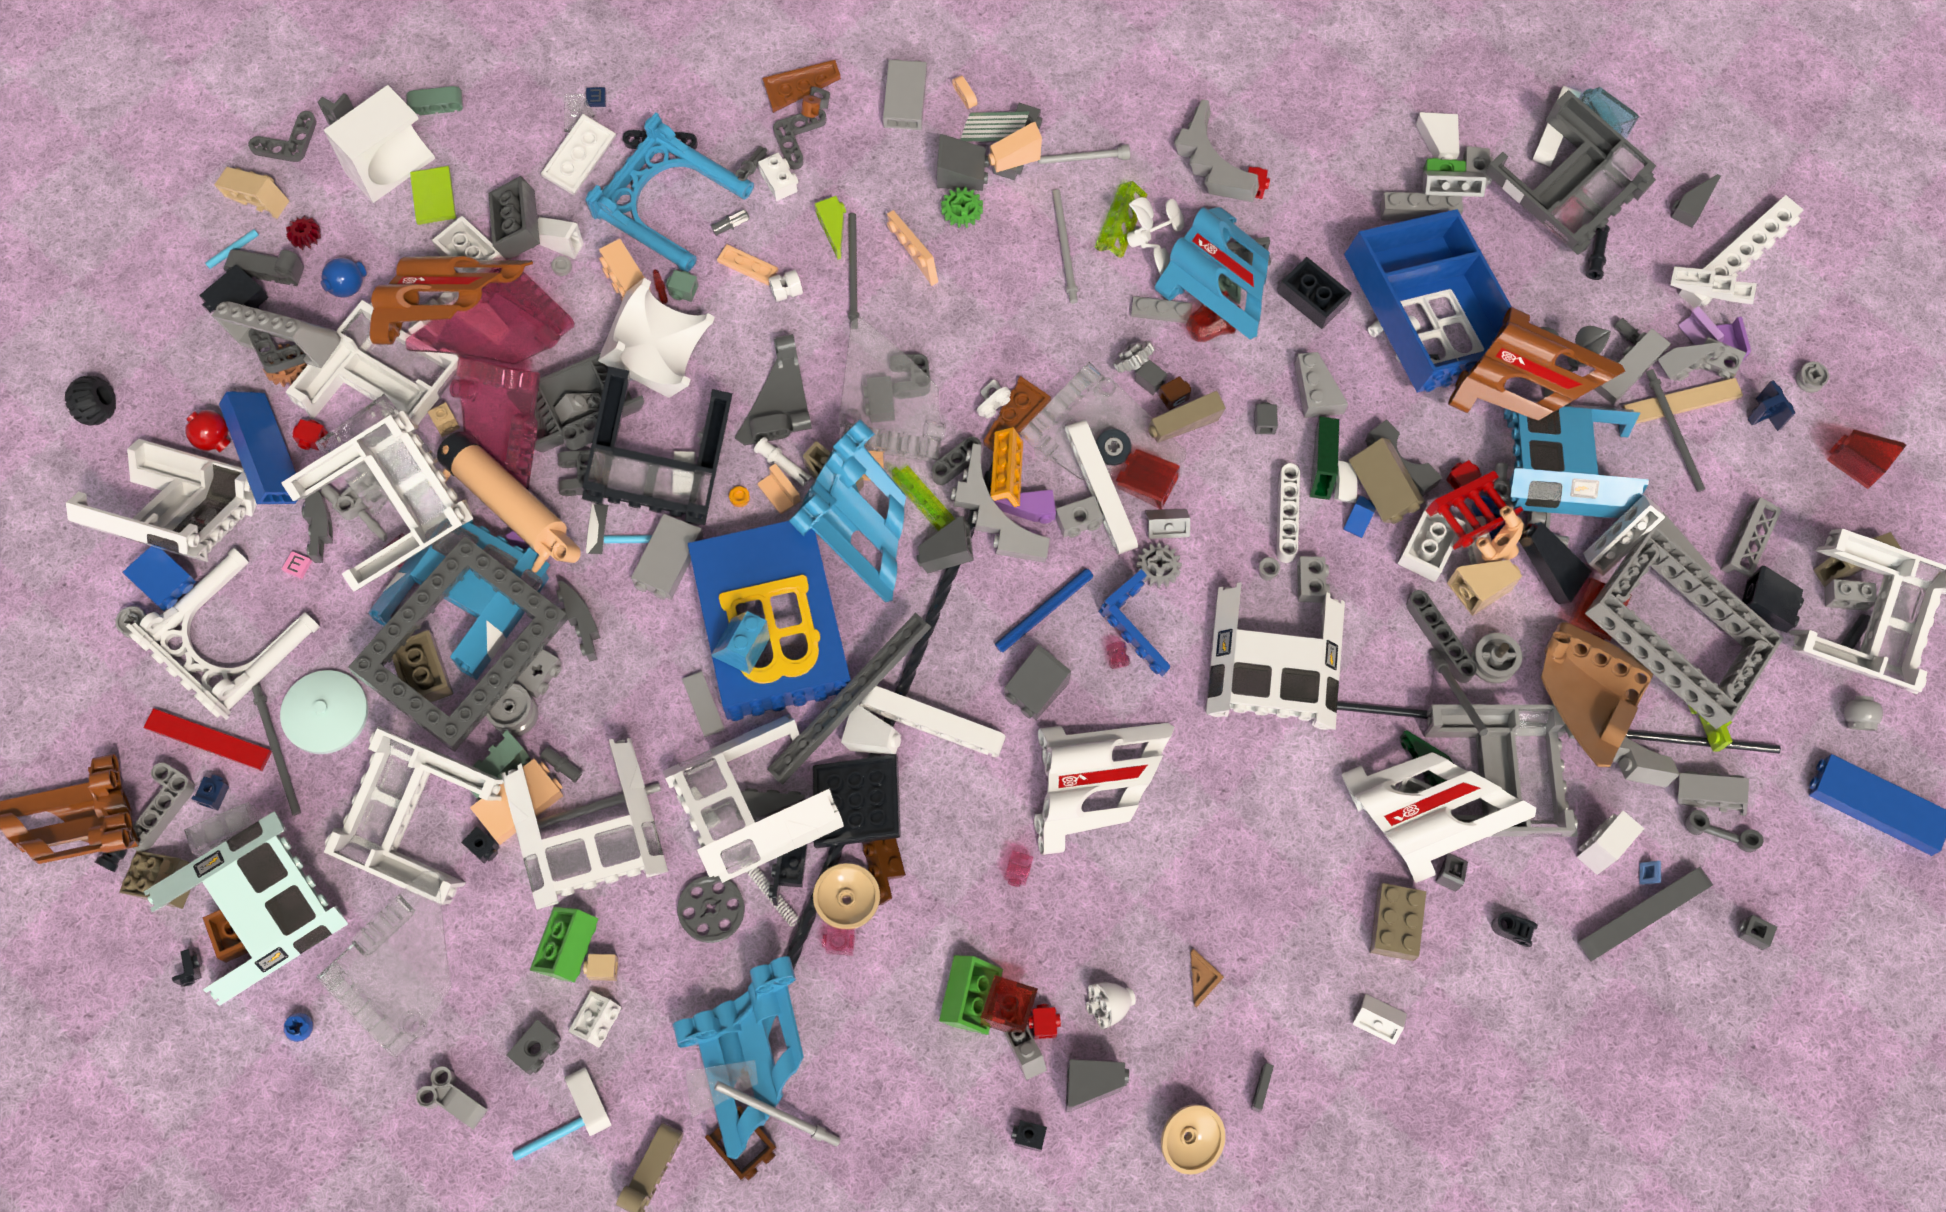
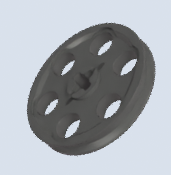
(712, 920)

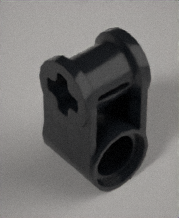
(1518, 930)

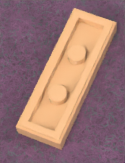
(747, 264)

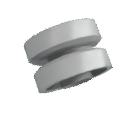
(514, 712)

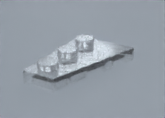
(702, 1083)

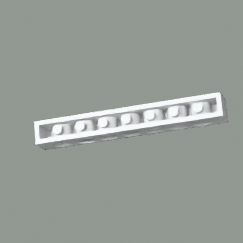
(1750, 245)

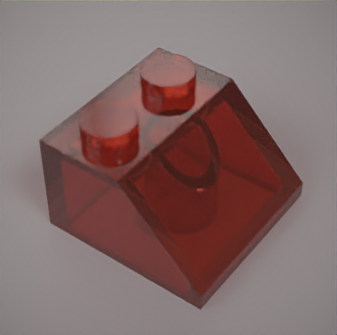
(1008, 1005)

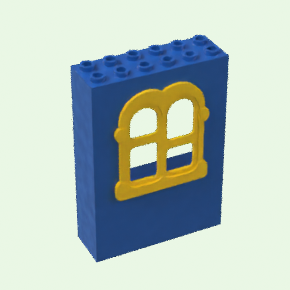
(757, 567)

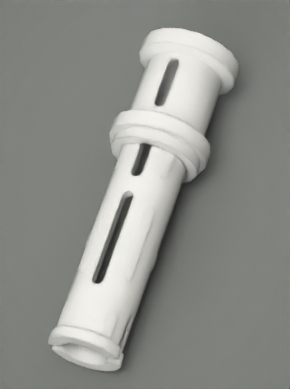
(775, 455)

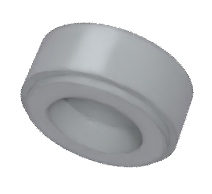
(561, 266)

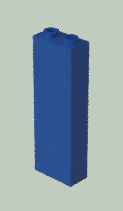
(258, 445)
(1880, 804)

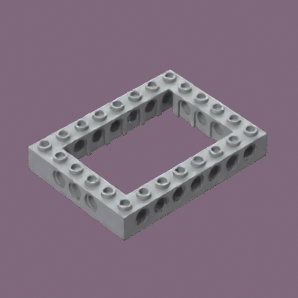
(1756, 636)

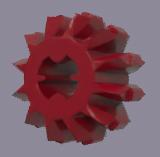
(303, 232)

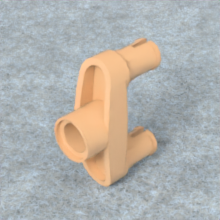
(1505, 542)

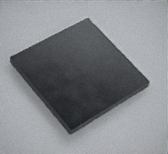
(865, 797)

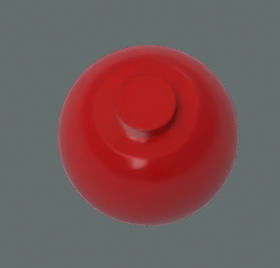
(207, 430)

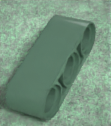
(435, 100)

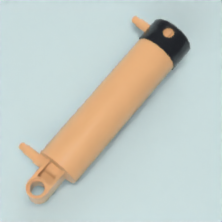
(507, 498)

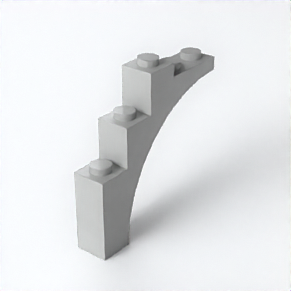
(1220, 176)
(1012, 539)
(1642, 764)

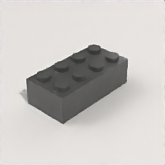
(514, 218)

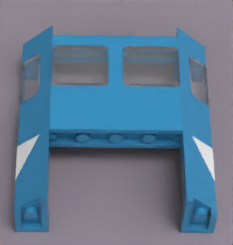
(493, 610)

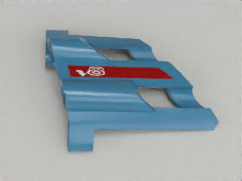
(1204, 255)

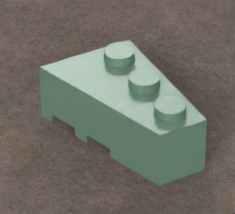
(503, 758)

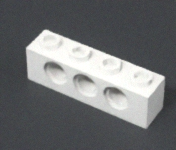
(1624, 535)

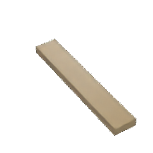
(1688, 400)

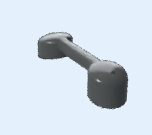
(1747, 841)

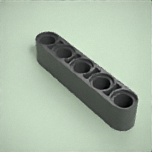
(1440, 626)

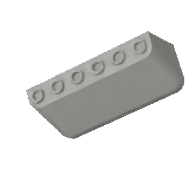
(314, 340)

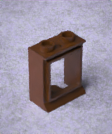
(750, 1170)

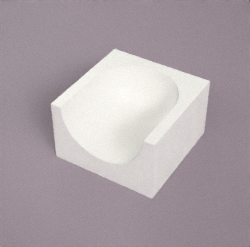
(378, 143)

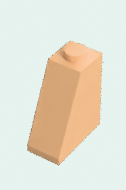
(1016, 149)

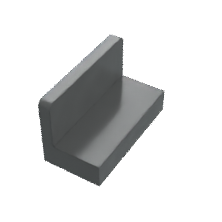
(336, 110)

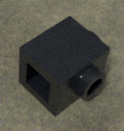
(481, 845)
(1029, 1135)

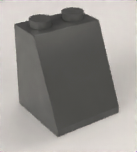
(961, 164)
(1037, 683)
(1093, 1081)

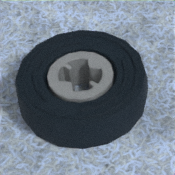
(1120, 438)

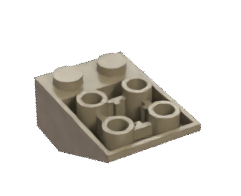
(148, 870)

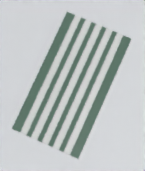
(993, 125)

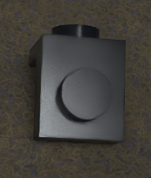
(191, 965)

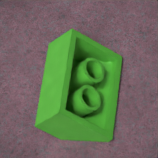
(564, 944)
(967, 993)

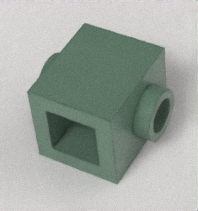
(682, 285)

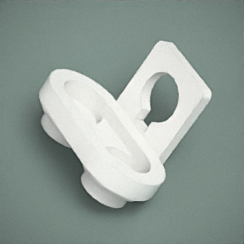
(997, 399)

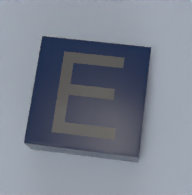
(596, 96)

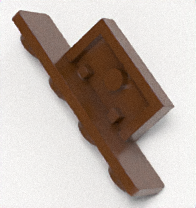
(884, 864)

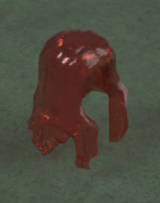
(1205, 324)

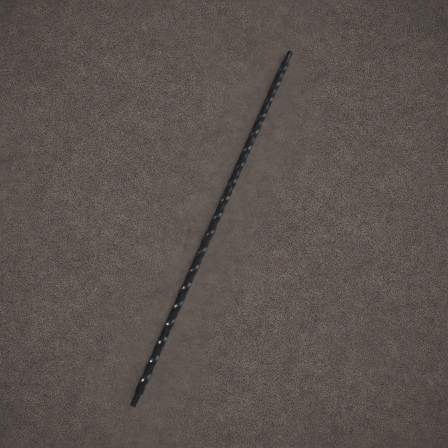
(902, 689)

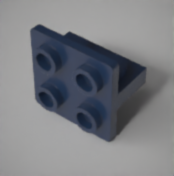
(1773, 406)

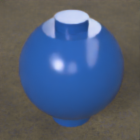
(343, 277)

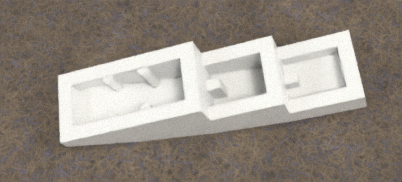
(1715, 286)

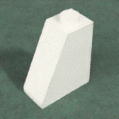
(1440, 134)
(560, 236)
(869, 734)

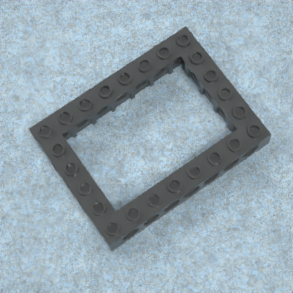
(454, 729)

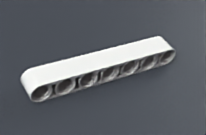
(1101, 486)
(934, 721)

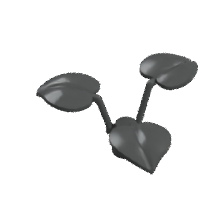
(1589, 337)

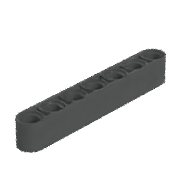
(1645, 914)

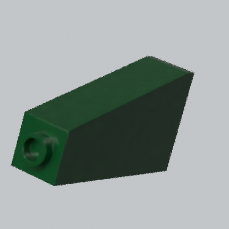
(1325, 458)

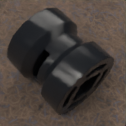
(109, 862)

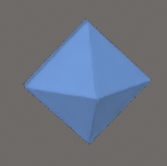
(1650, 872)

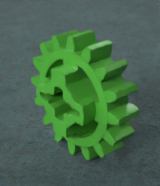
(959, 206)

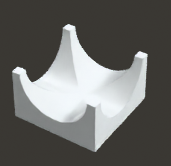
(653, 340)

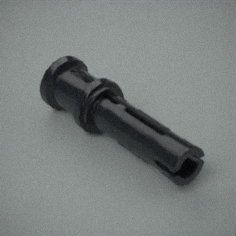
(1598, 259)

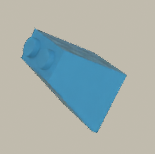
(743, 642)

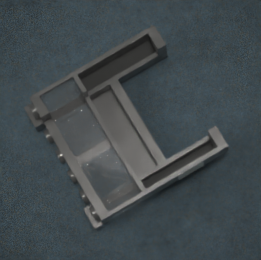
(1588, 183)

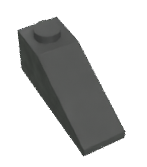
(1693, 202)

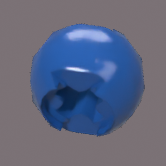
(305, 1030)

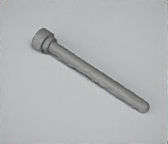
(1121, 152)

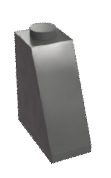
(947, 547)

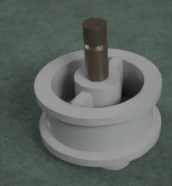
(1497, 657)

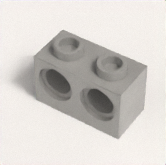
(1718, 363)
(1309, 579)
(1850, 595)

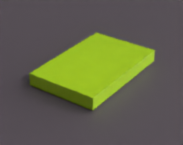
(433, 195)

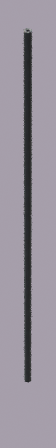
(1638, 735)

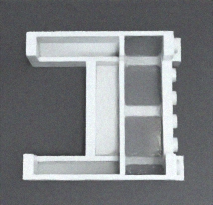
(406, 377)

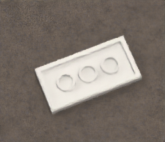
(578, 154)

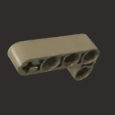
(651, 1170)

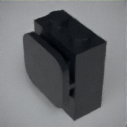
(233, 287)

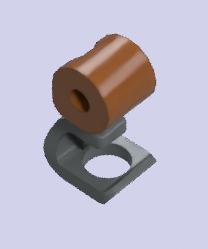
(812, 104)

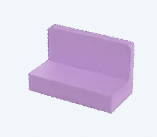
(1700, 327)

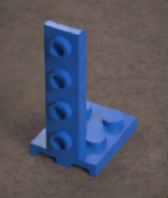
(1127, 629)

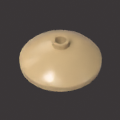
(850, 882)
(1200, 1147)

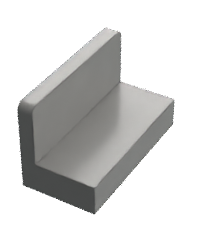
(1168, 523)

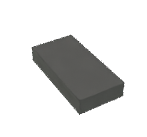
(1262, 1087)

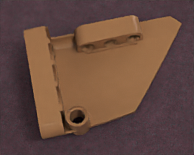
(1593, 689)

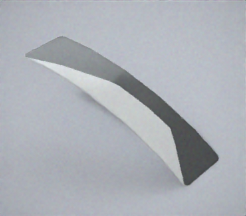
(596, 529)

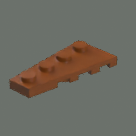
(795, 84)
(1023, 406)

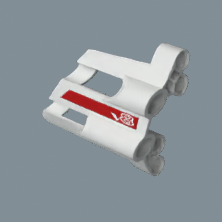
(1084, 765)

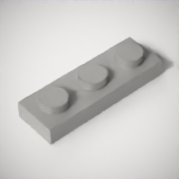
(1161, 309)

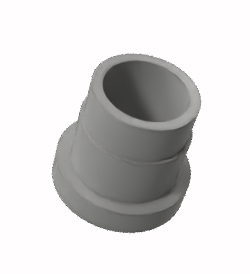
(1270, 563)

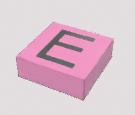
(296, 565)

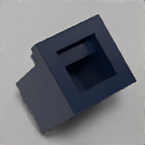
(213, 798)

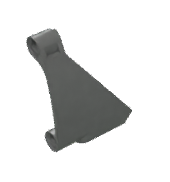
(782, 401)

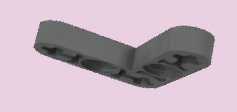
(792, 130)
(287, 146)
(274, 355)

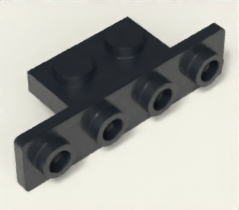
(788, 871)

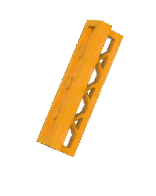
(1007, 466)

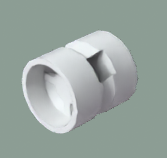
(792, 283)

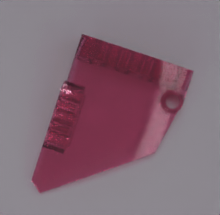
(500, 412)

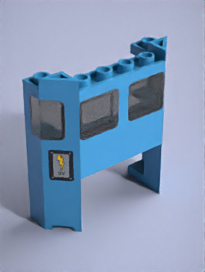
(1559, 463)

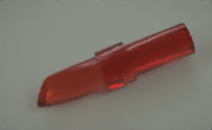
(660, 287)

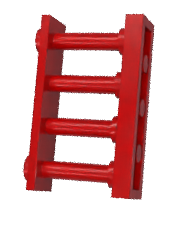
(1471, 491)

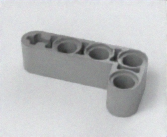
(156, 807)

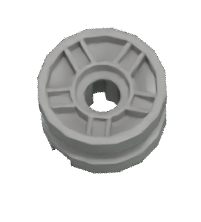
(1805, 377)
(126, 616)

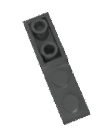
(320, 525)
(581, 618)

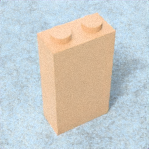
(497, 814)

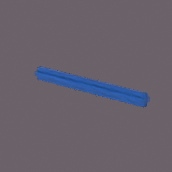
(1044, 610)

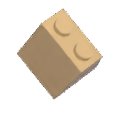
(1483, 583)

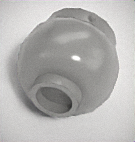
(1863, 713)

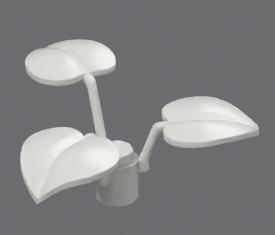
(1142, 235)

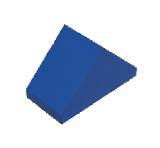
(1360, 517)

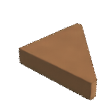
(1204, 977)

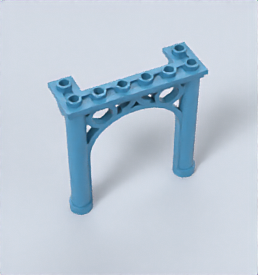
(659, 140)

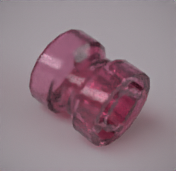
(1117, 655)

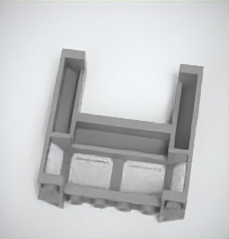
(1519, 757)

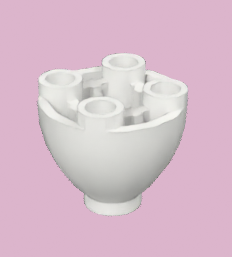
(1109, 1003)

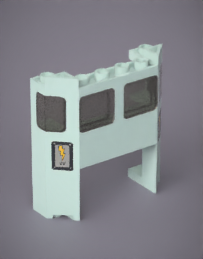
(262, 899)

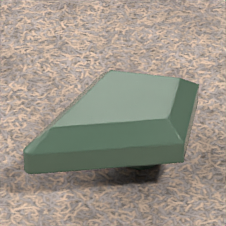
(1232, 288)

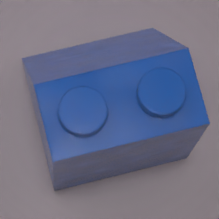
(159, 577)

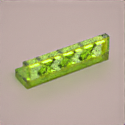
(1116, 217)
(922, 497)

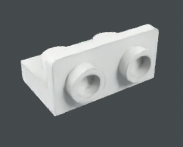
(595, 1019)

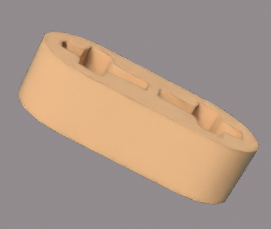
(964, 92)

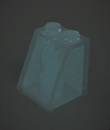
(1611, 110)

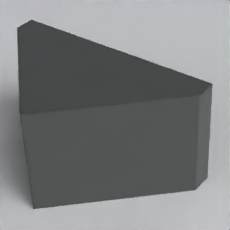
(1452, 872)

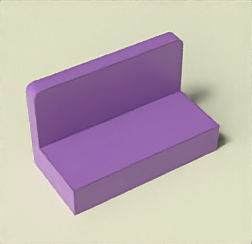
(1735, 336)

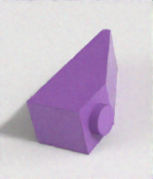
(1033, 506)

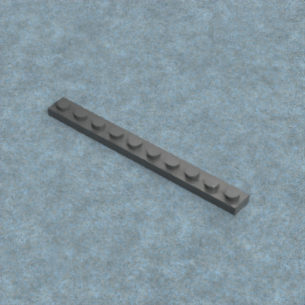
(849, 698)

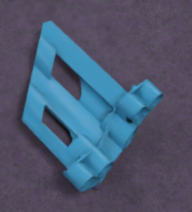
(838, 510)
(740, 1033)

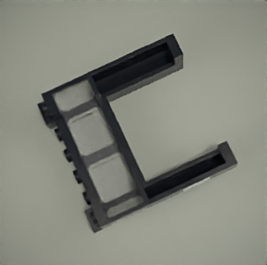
(647, 478)

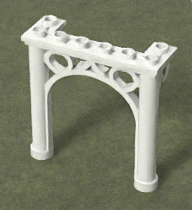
(225, 694)

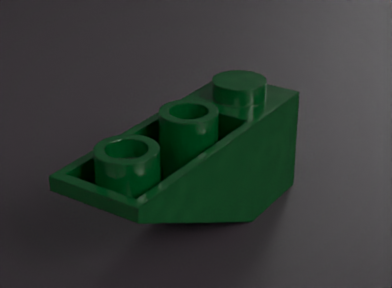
(1418, 748)

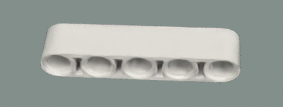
(1551, 138)
(1290, 504)

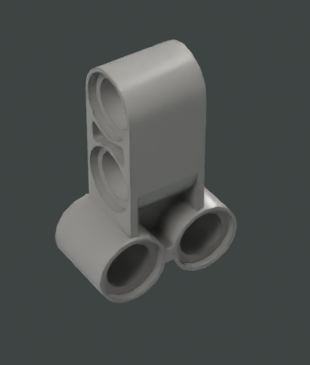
(451, 1099)

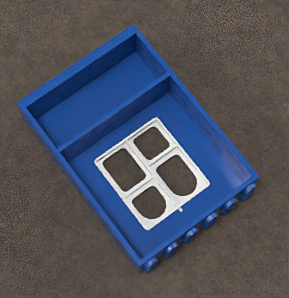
(1422, 263)

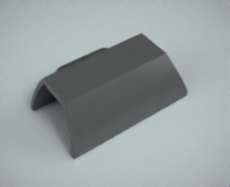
(581, 377)

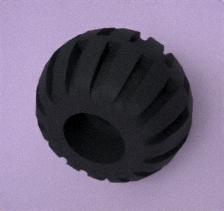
(90, 400)

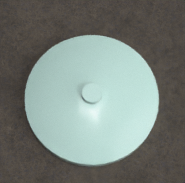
(324, 712)

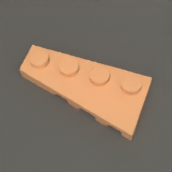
(914, 247)

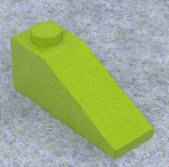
(831, 217)

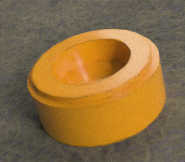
(739, 496)

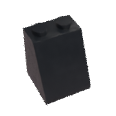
(1773, 599)

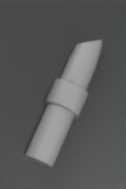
(373, 525)

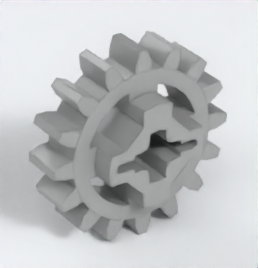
(1133, 356)
(1167, 562)

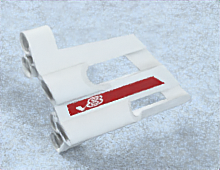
(1422, 822)

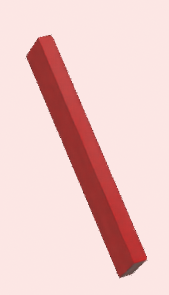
(207, 739)

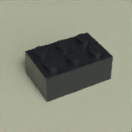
(1314, 292)

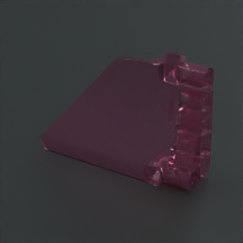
(505, 325)

